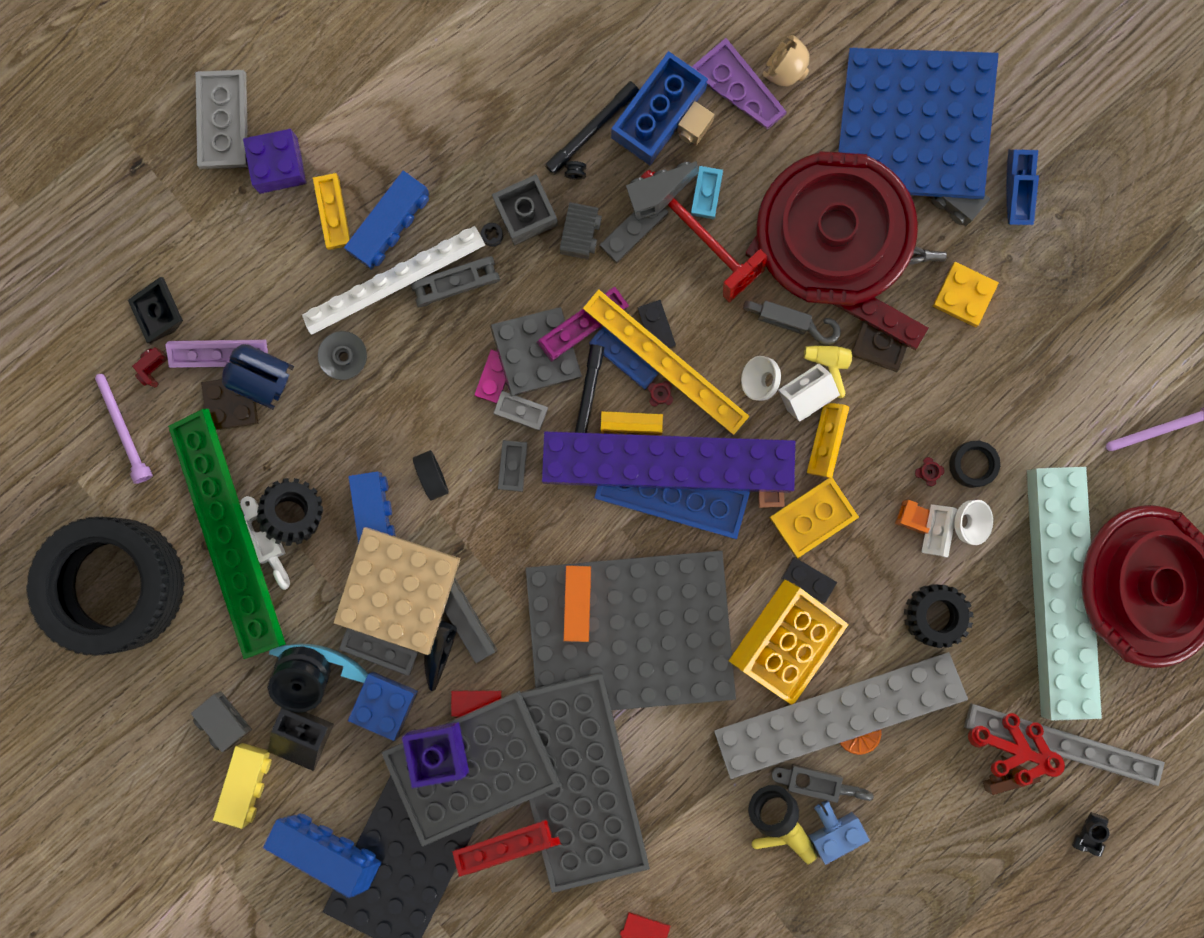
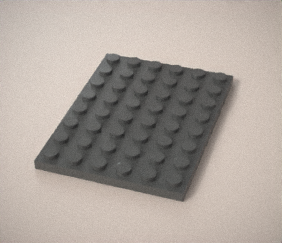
(652, 630)

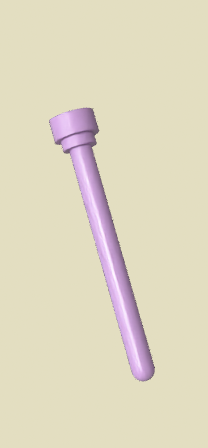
(1155, 431)
(139, 471)

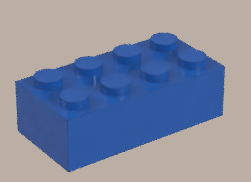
(658, 108)
(322, 854)

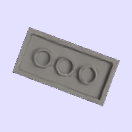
(221, 119)

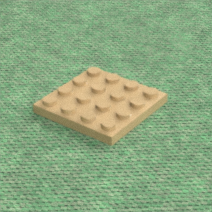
(397, 590)

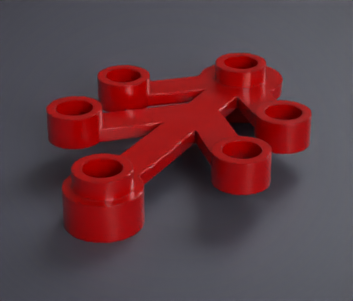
(1021, 751)

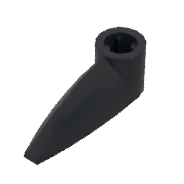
(440, 651)

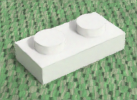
(941, 527)

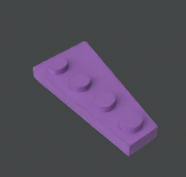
(738, 84)

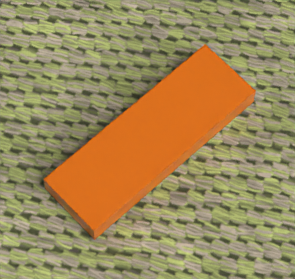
(577, 603)

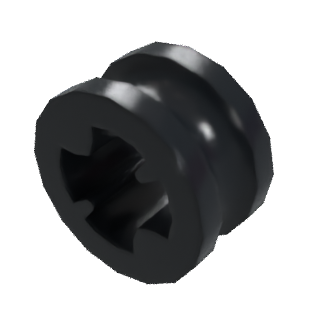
(575, 170)
(489, 228)

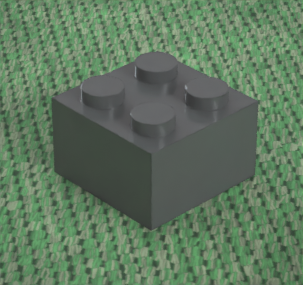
(525, 209)

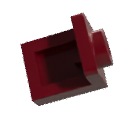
(149, 362)

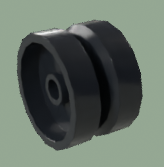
(299, 679)

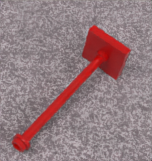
(742, 274)

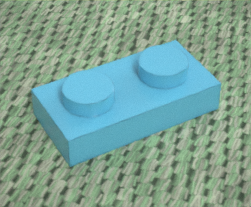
(706, 192)

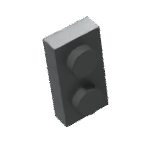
(512, 466)

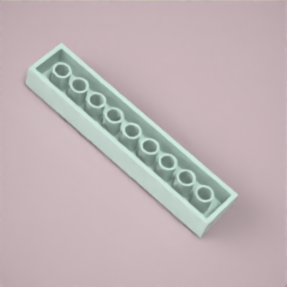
(1063, 631)

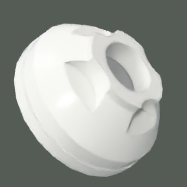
(754, 378)
(978, 524)

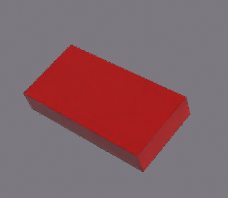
(469, 700)

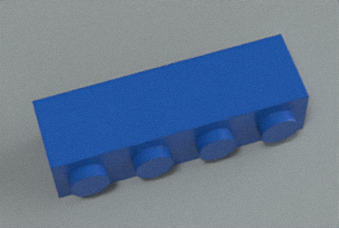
(387, 220)
(370, 503)

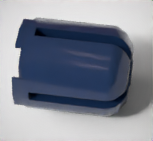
(256, 375)

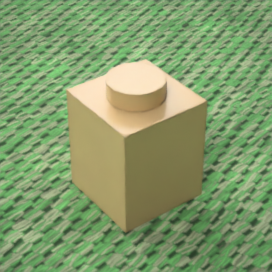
(695, 123)

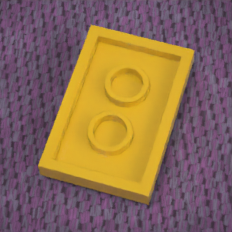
(814, 517)

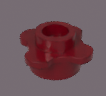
(663, 387)
(936, 469)

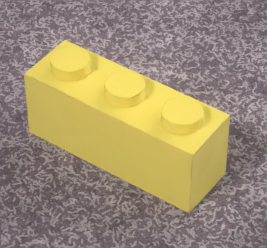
(242, 786)

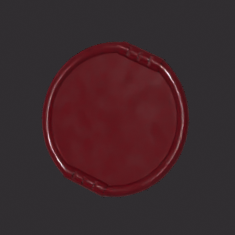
(837, 228)
(1147, 586)

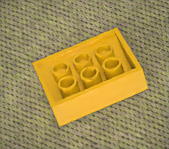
(788, 642)

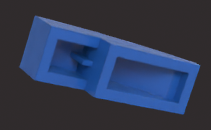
(1021, 186)

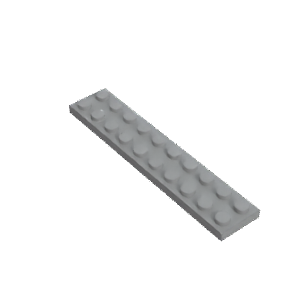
(840, 715)

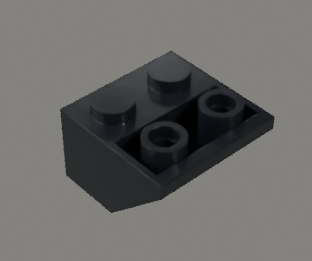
(299, 737)

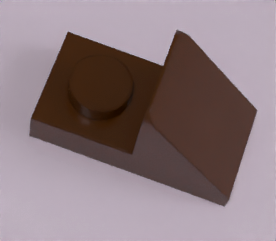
(1007, 782)

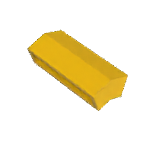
(631, 423)

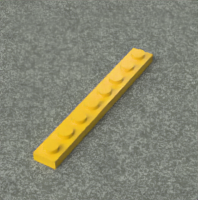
(665, 362)

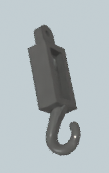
(792, 320)
(821, 784)

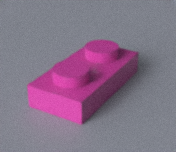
(492, 379)

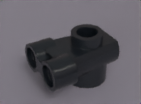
(1092, 838)

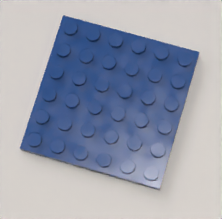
(922, 116)

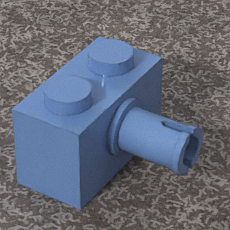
(837, 835)

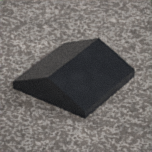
(155, 311)

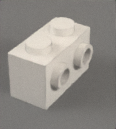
(809, 392)

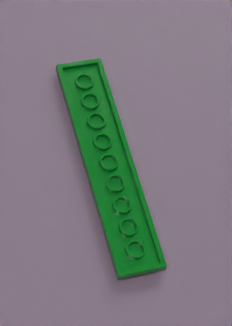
(226, 534)

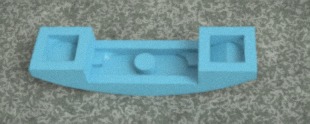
(351, 669)

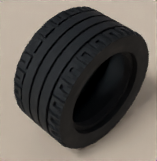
(54, 575)

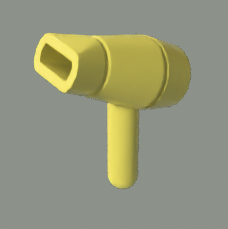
(832, 357)
(795, 839)

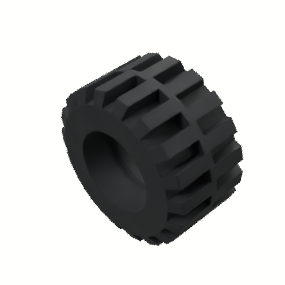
(294, 493)
(957, 622)

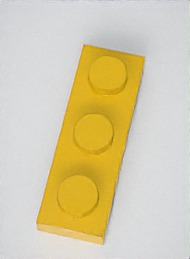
(332, 210)
(828, 440)

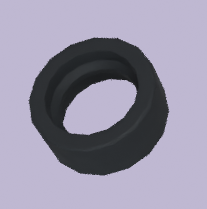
(993, 459)
(430, 475)
(760, 798)

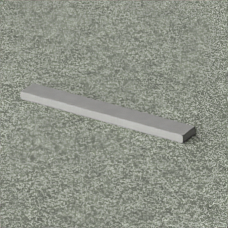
(1073, 747)

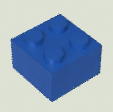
(383, 706)

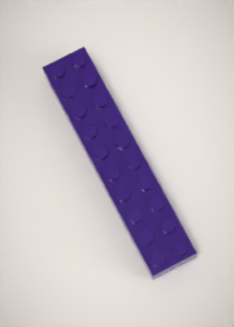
(668, 462)

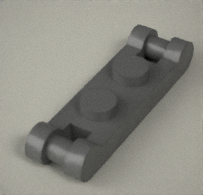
(455, 281)

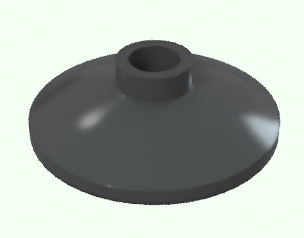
(331, 350)

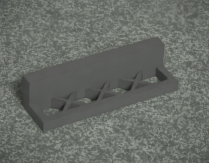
(468, 624)

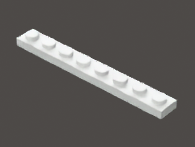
(393, 280)

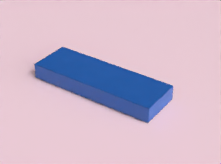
(624, 358)

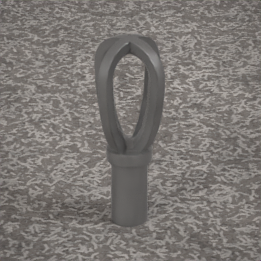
(927, 255)

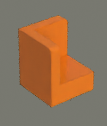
(913, 517)

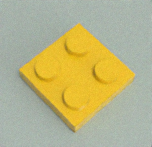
(965, 294)

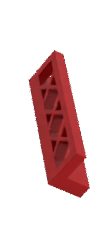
(504, 848)

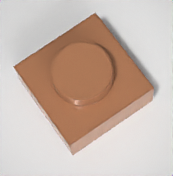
(770, 499)

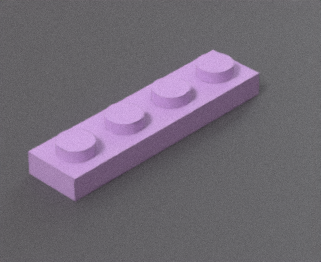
(206, 353)

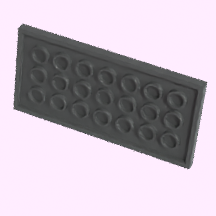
(594, 803)

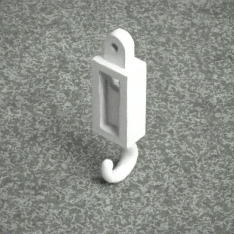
(265, 549)

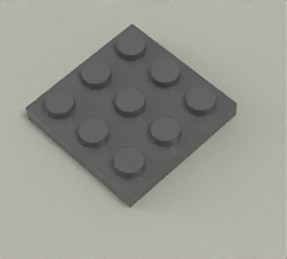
(522, 358)

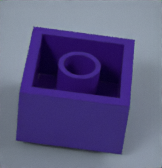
(274, 161)
(435, 755)

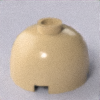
(788, 63)

